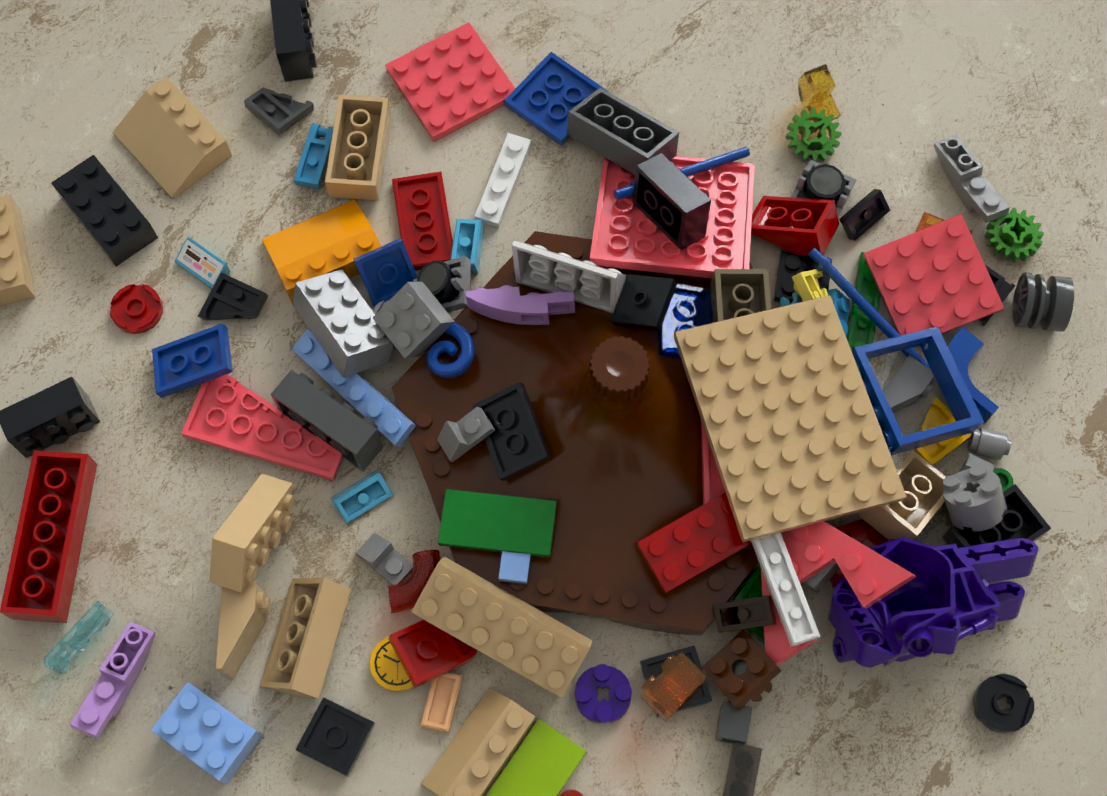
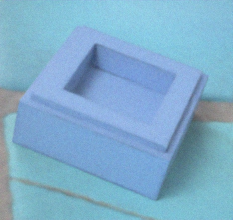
(514, 567)

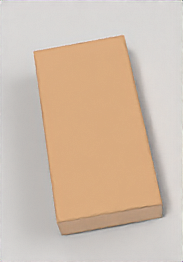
(441, 702)

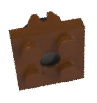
(742, 670)

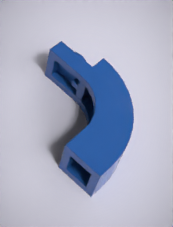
(963, 349)

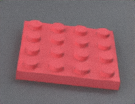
(451, 81)
(934, 279)

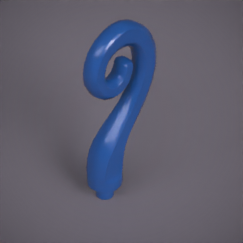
(464, 360)

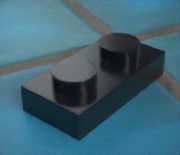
(864, 214)

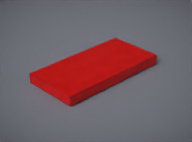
(423, 218)

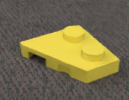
(807, 285)

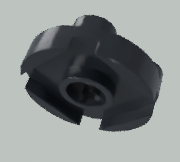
(1017, 696)

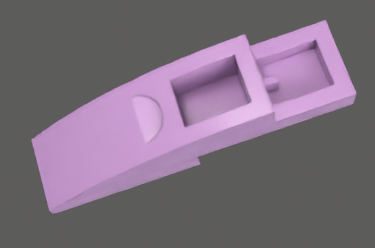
(508, 306)
(115, 681)

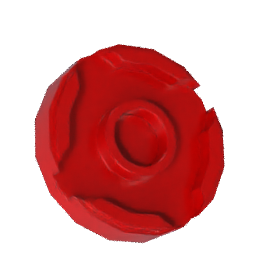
(136, 308)

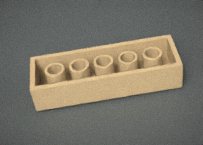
(502, 626)

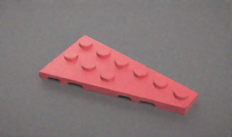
(247, 424)

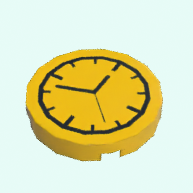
(388, 669)

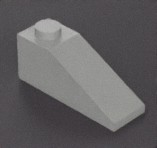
(908, 384)

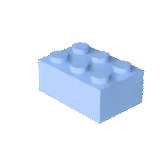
(206, 733)

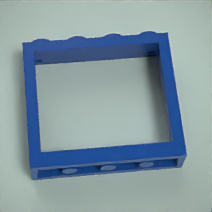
(947, 376)

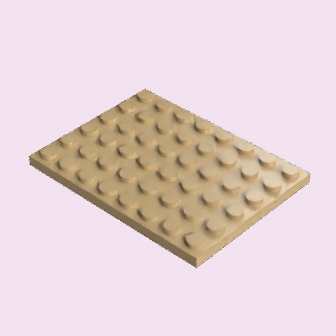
(788, 418)

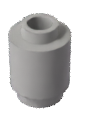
(989, 443)

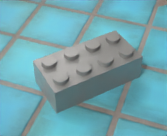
(342, 322)

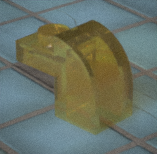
(816, 89)

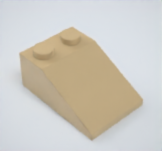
(239, 626)

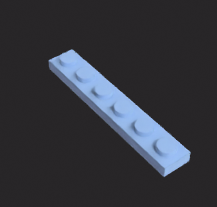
(356, 391)

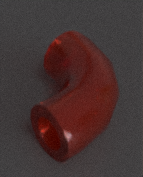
(405, 595)

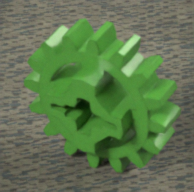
(806, 128)
(1017, 232)

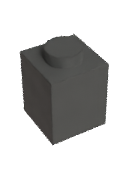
(733, 723)

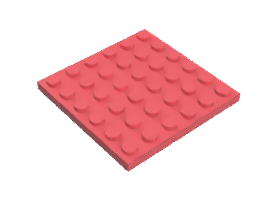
(633, 242)

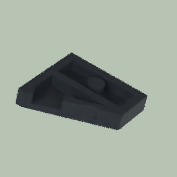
(232, 300)

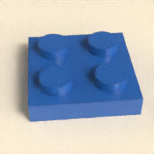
(385, 270)

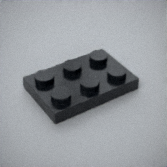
(517, 436)

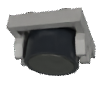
(824, 183)
(448, 281)

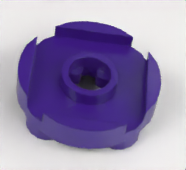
(586, 694)

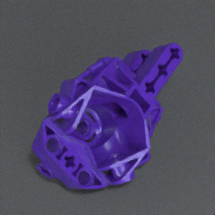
(936, 607)

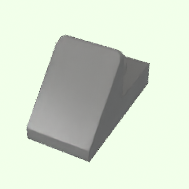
(464, 434)
(385, 559)

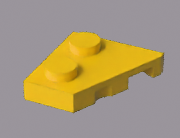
(937, 416)

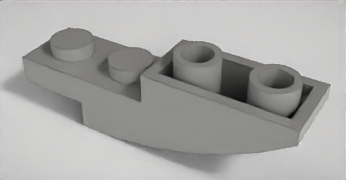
(968, 181)

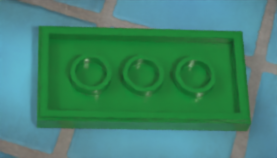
(497, 523)

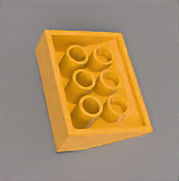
(321, 245)

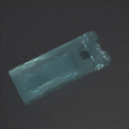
(77, 638)

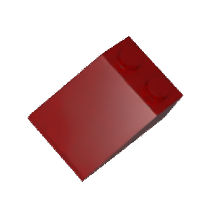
(795, 223)

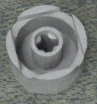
(974, 498)

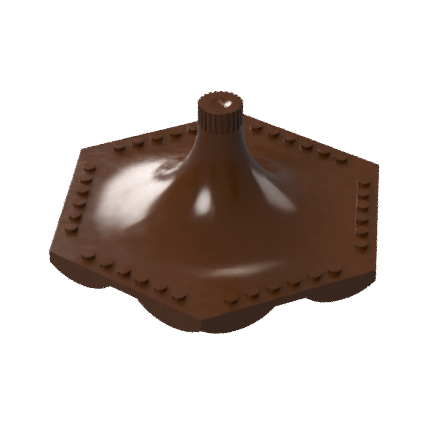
(619, 449)

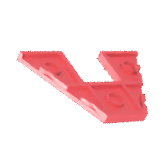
(813, 550)

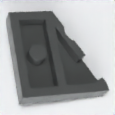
(276, 109)

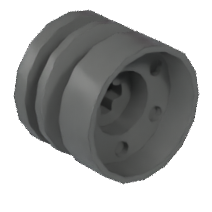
(1043, 302)

